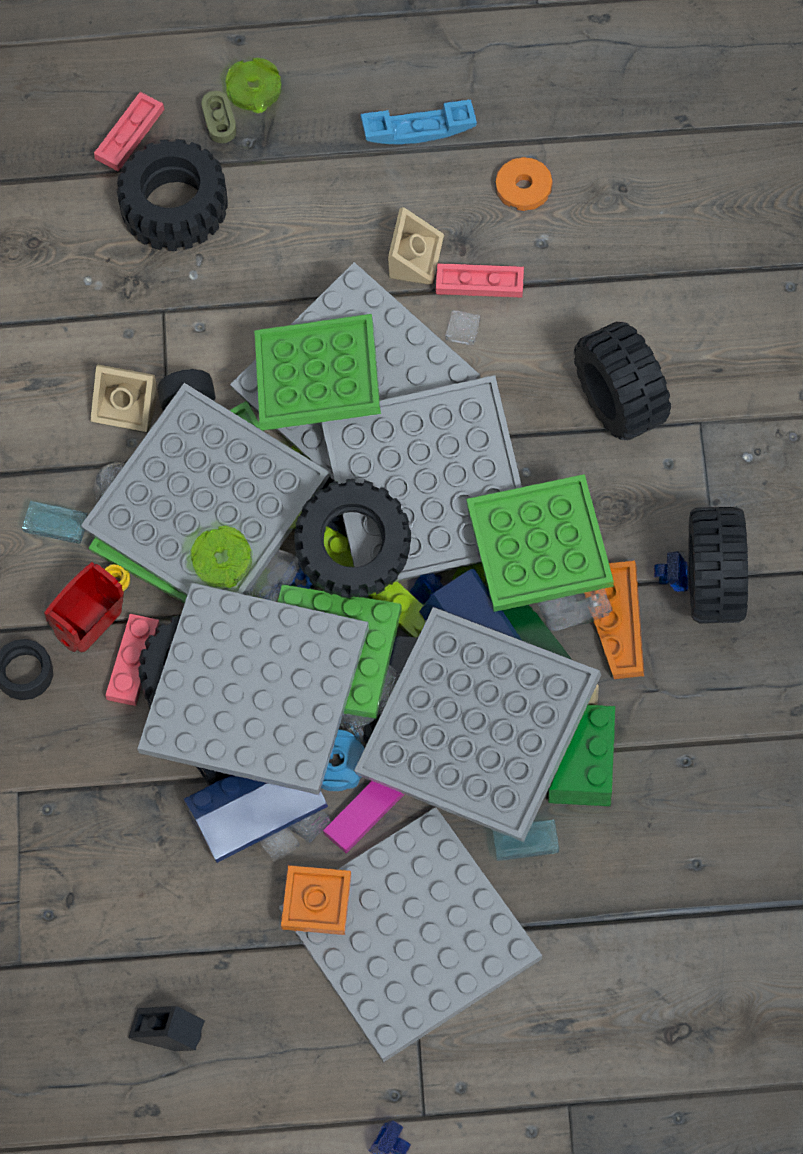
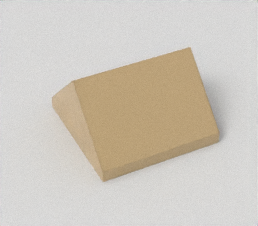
(414, 249)
(123, 398)

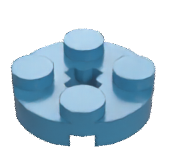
(343, 776)

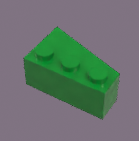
(588, 762)

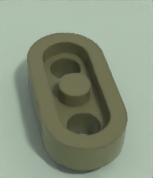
(218, 119)

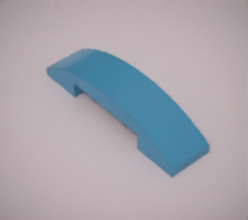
(420, 126)

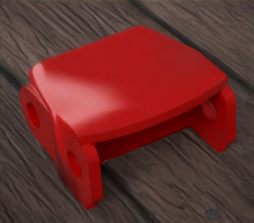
(85, 608)

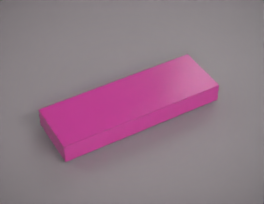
(361, 815)

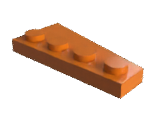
(622, 627)

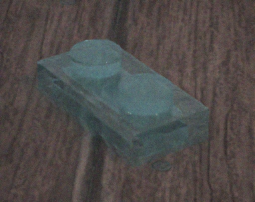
(54, 522)
(539, 841)

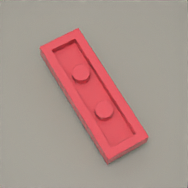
(129, 131)
(479, 280)
(125, 680)

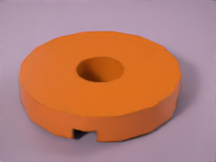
(524, 169)

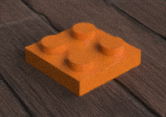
(316, 900)

